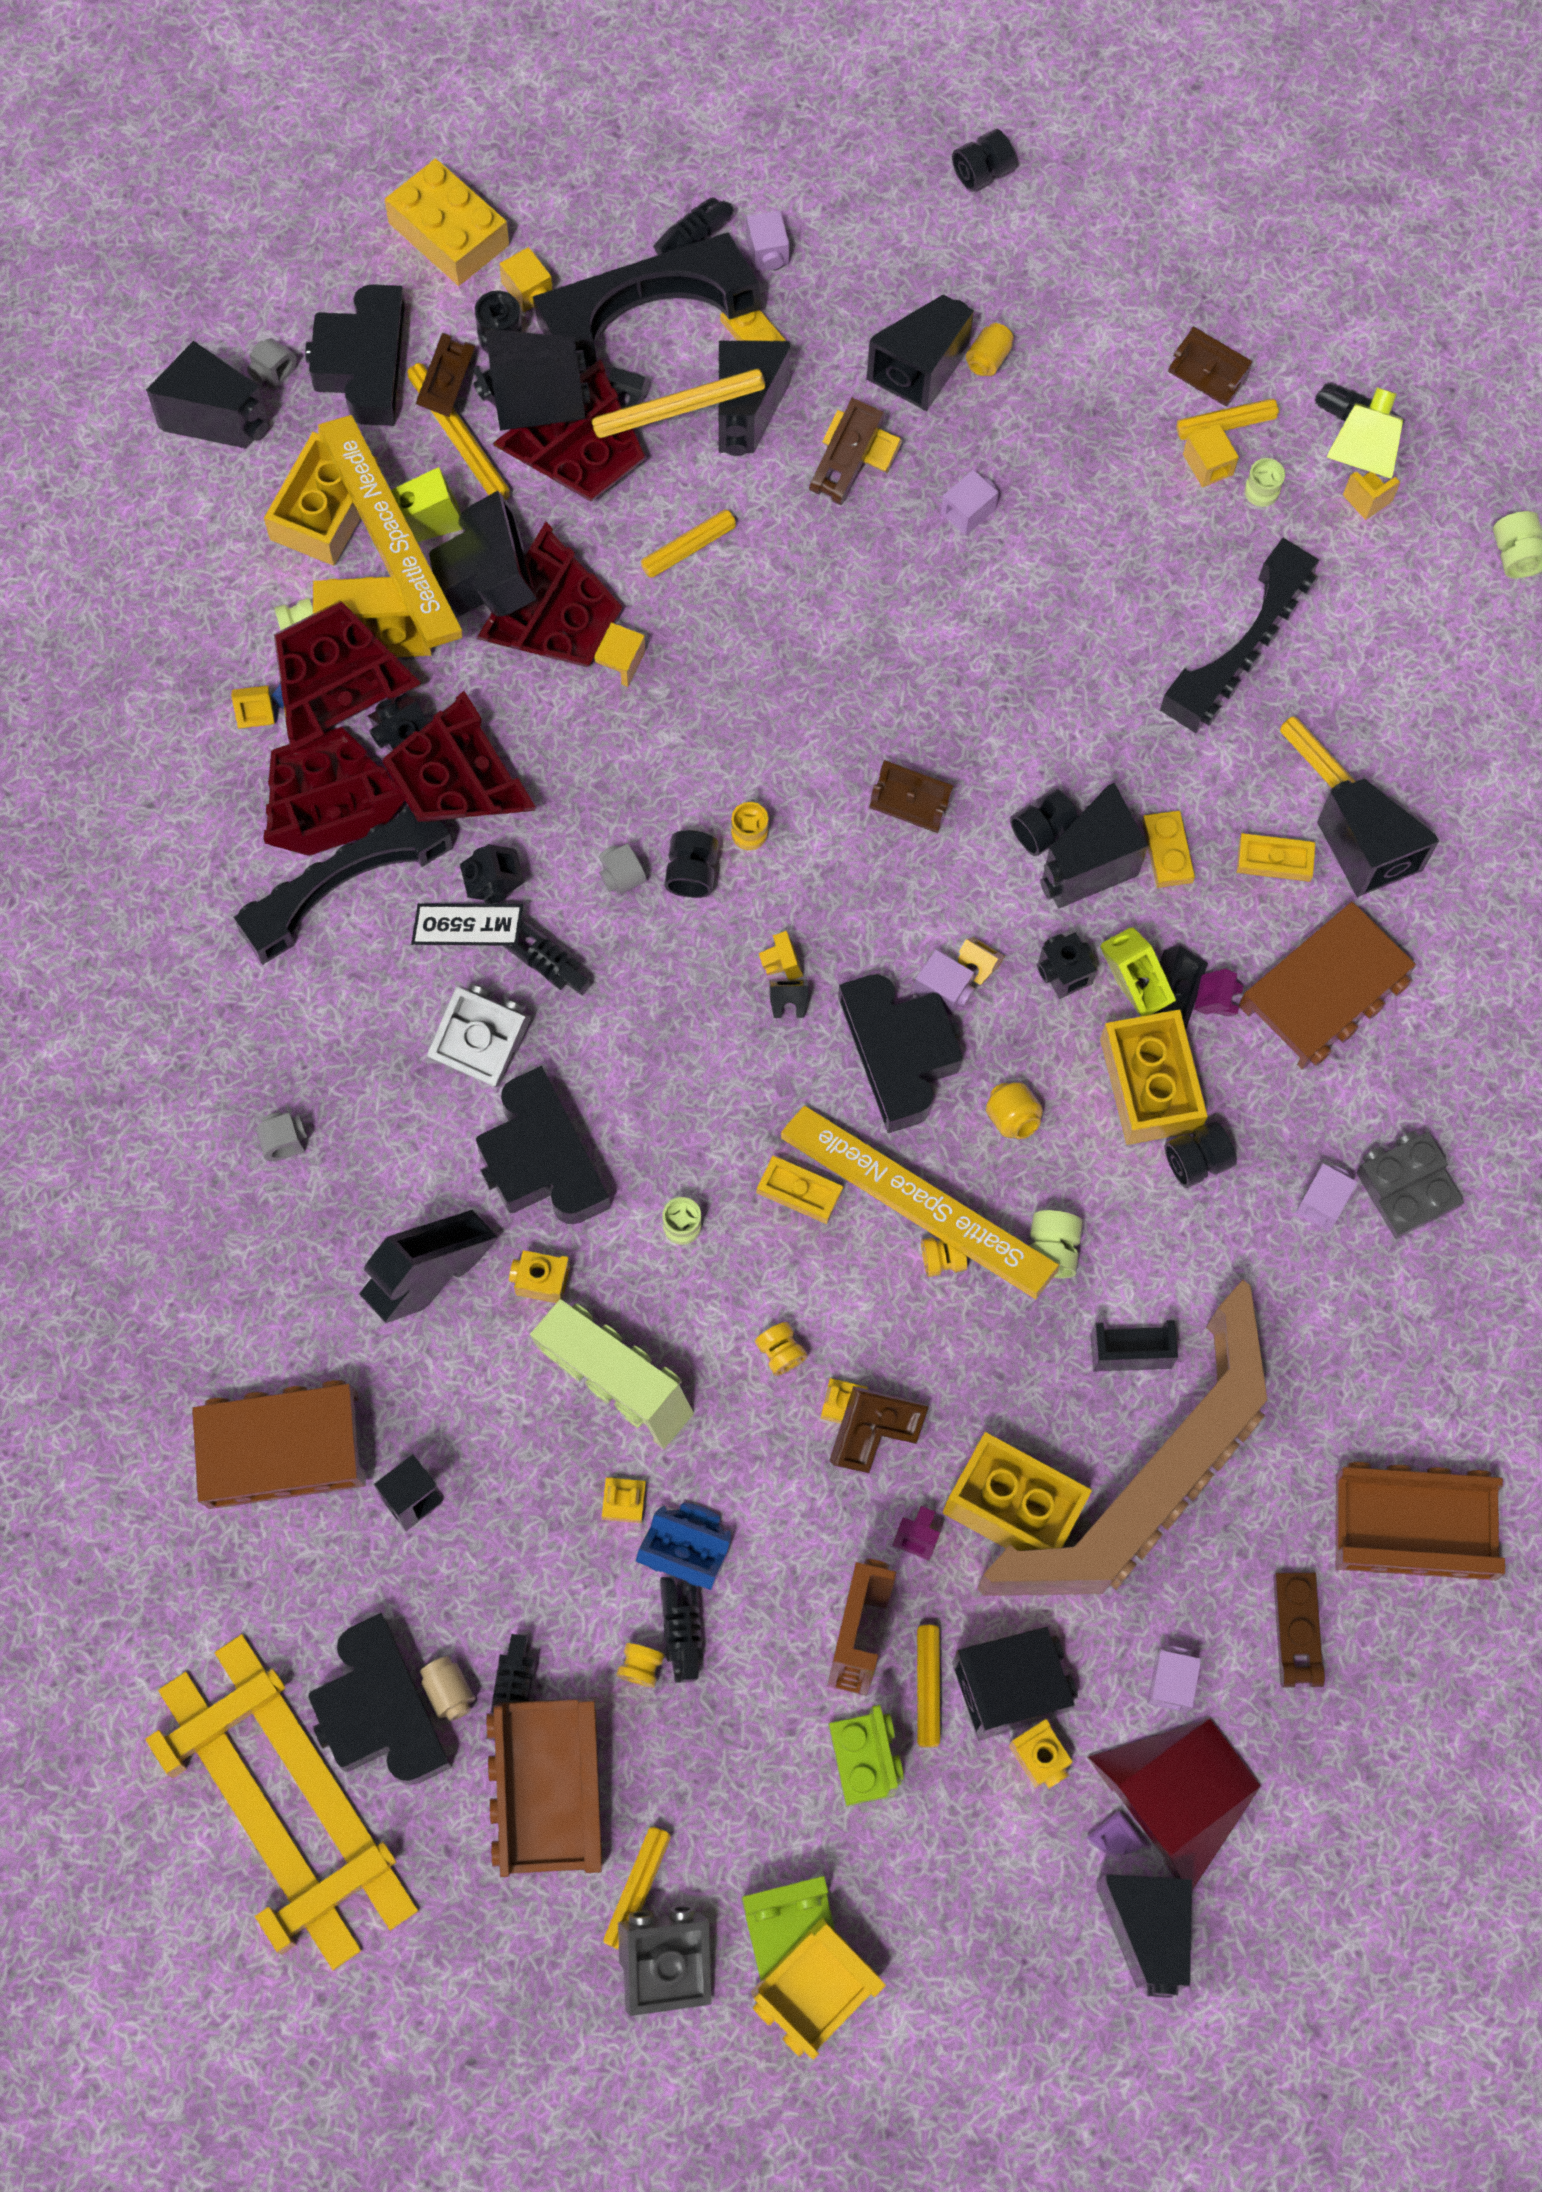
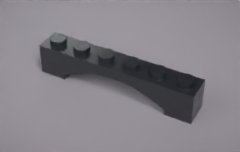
(1196, 694)
(273, 920)

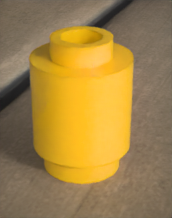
(989, 349)

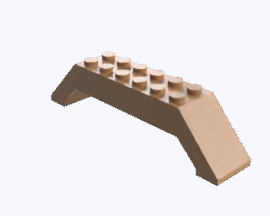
(1159, 1489)

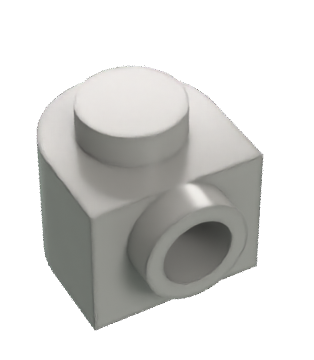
(271, 363)
(621, 869)
(281, 1136)

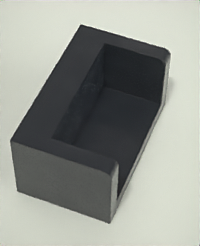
(1134, 1348)
(409, 1492)

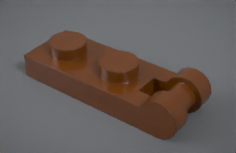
(445, 375)
(847, 450)
(1298, 1628)

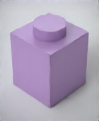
(767, 240)
(969, 502)
(946, 979)
(1326, 1196)
(1174, 1679)

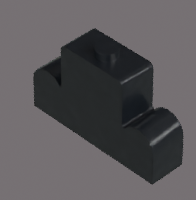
(361, 353)
(484, 561)
(900, 1047)
(539, 1154)
(419, 1262)
(376, 1709)

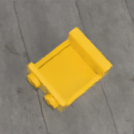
(815, 1989)

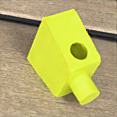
(1370, 436)
(428, 505)
(1133, 958)

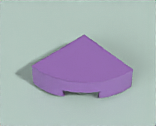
(1116, 1836)

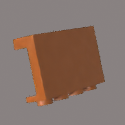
(1330, 985)
(277, 1445)
(1418, 1522)
(852, 1668)
(545, 1786)

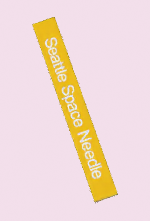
(390, 532)
(920, 1202)

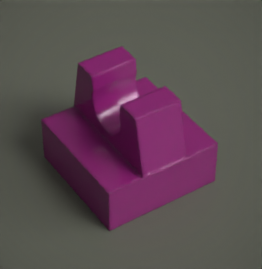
(1216, 993)
(917, 1535)

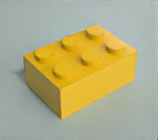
(447, 222)
(313, 506)
(378, 608)
(1153, 1077)
(1015, 1498)

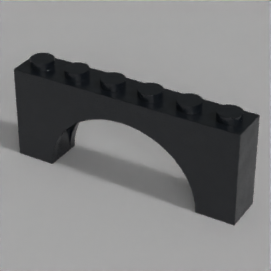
(700, 271)

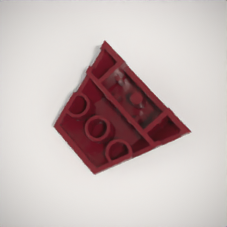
(572, 450)
(569, 608)
(332, 671)
(454, 770)
(326, 794)
(1182, 1791)

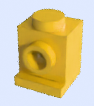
(546, 1288)
(1026, 1748)

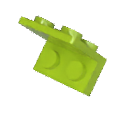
(865, 1758)
(783, 1917)

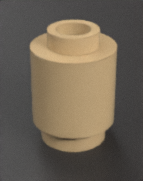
(447, 1689)

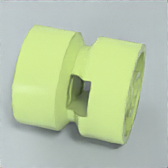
(1521, 544)
(1055, 1237)

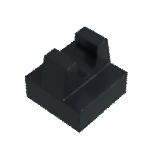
(630, 384)
(786, 992)

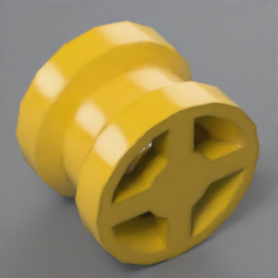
(640, 1665)

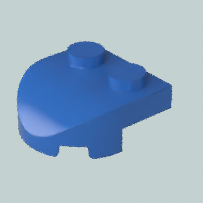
(686, 1544)

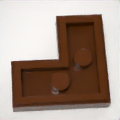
(870, 1417)

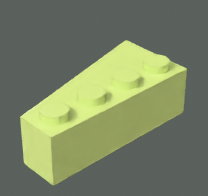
(614, 1370)

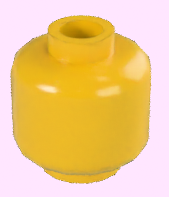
(1014, 1110)

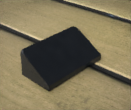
(1184, 975)

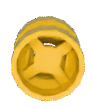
(749, 817)
(935, 1257)
(781, 1348)

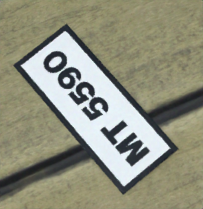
(467, 924)

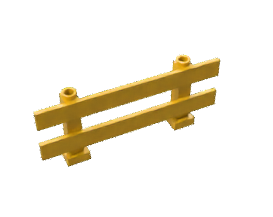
(311, 1902)

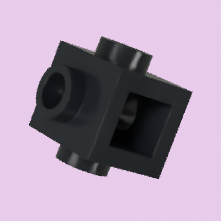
(396, 721)
(491, 873)
(1067, 964)

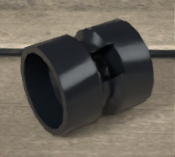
(985, 159)
(498, 312)
(1041, 824)
(692, 862)
(1205, 1152)

